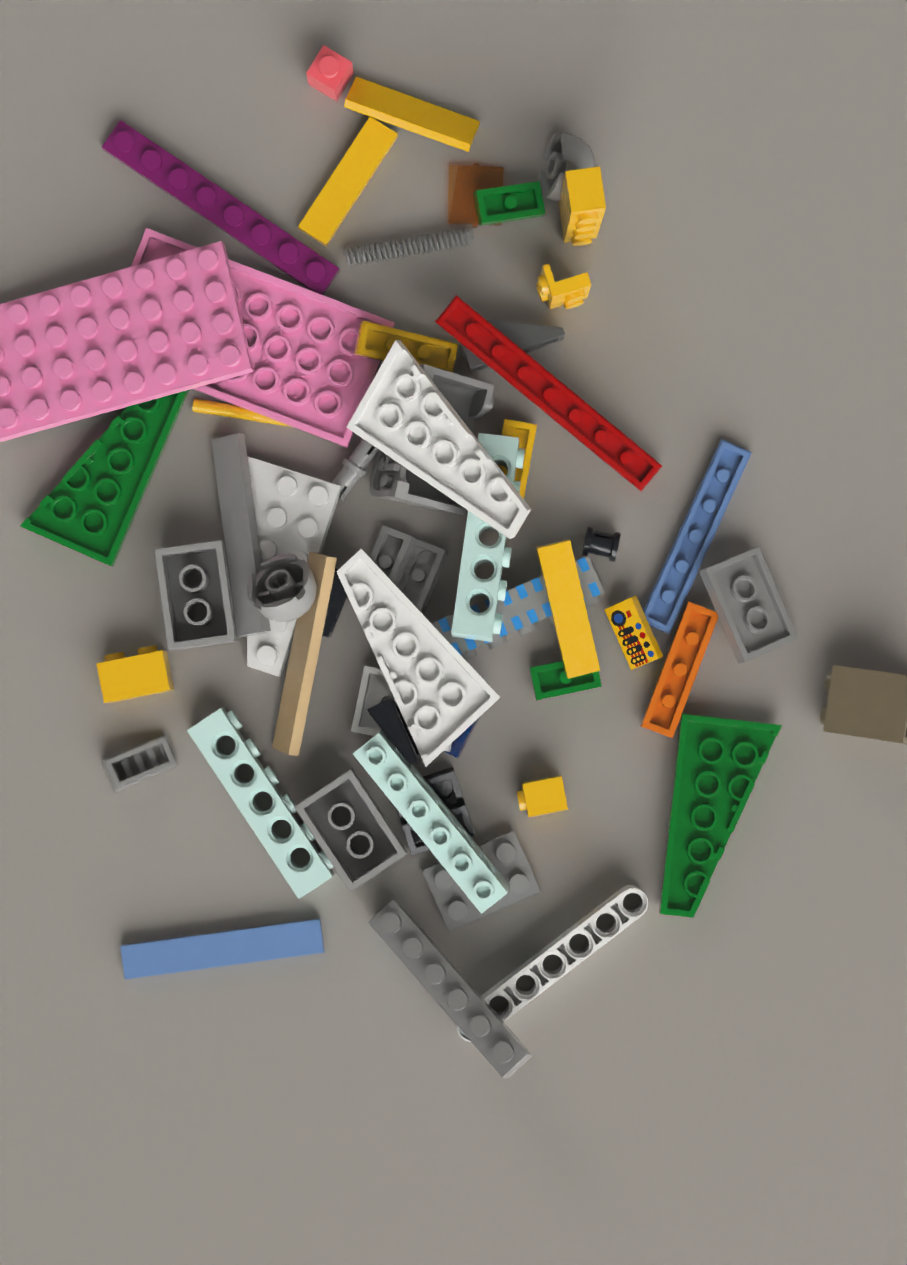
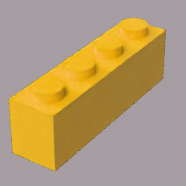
(582, 205)

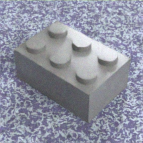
(196, 595)
(351, 830)

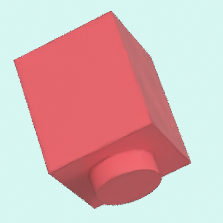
(330, 73)

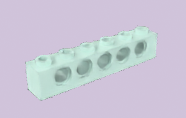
(466, 622)
(206, 737)
(432, 822)

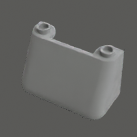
(395, 482)

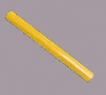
(230, 410)

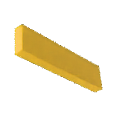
(412, 114)
(348, 181)
(568, 608)

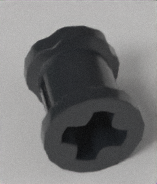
(601, 544)

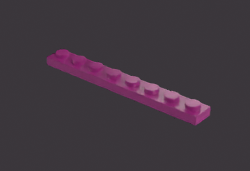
(220, 208)

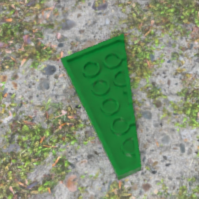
(106, 485)
(710, 789)

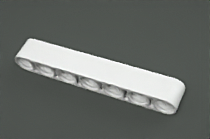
(569, 958)

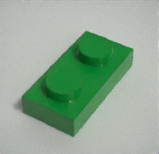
(509, 203)
(551, 681)

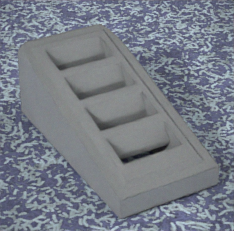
(112, 774)

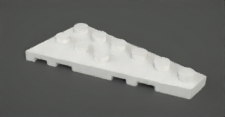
(422, 432)
(290, 518)
(425, 673)

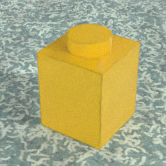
(542, 796)

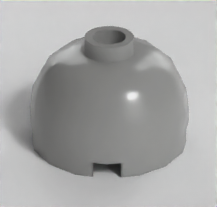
(563, 154)
(283, 588)

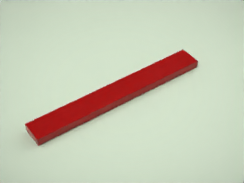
(548, 393)

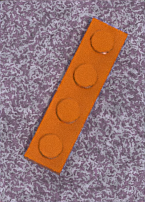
(679, 669)

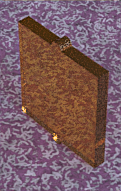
(462, 185)

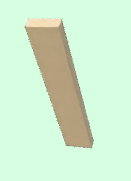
(304, 660)

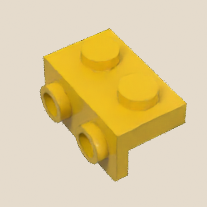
(565, 292)

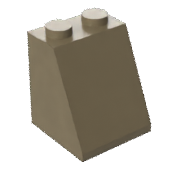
(866, 704)

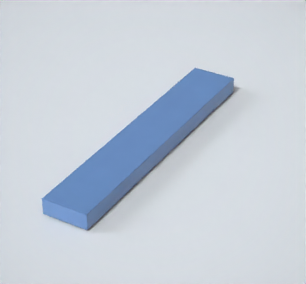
(695, 535)
(222, 948)

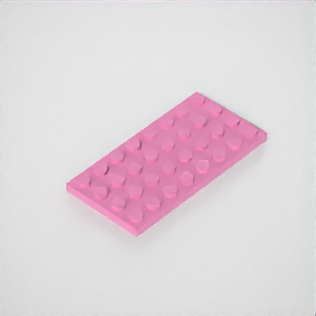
(119, 340)
(297, 347)

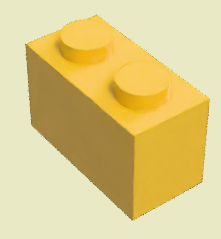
(134, 675)

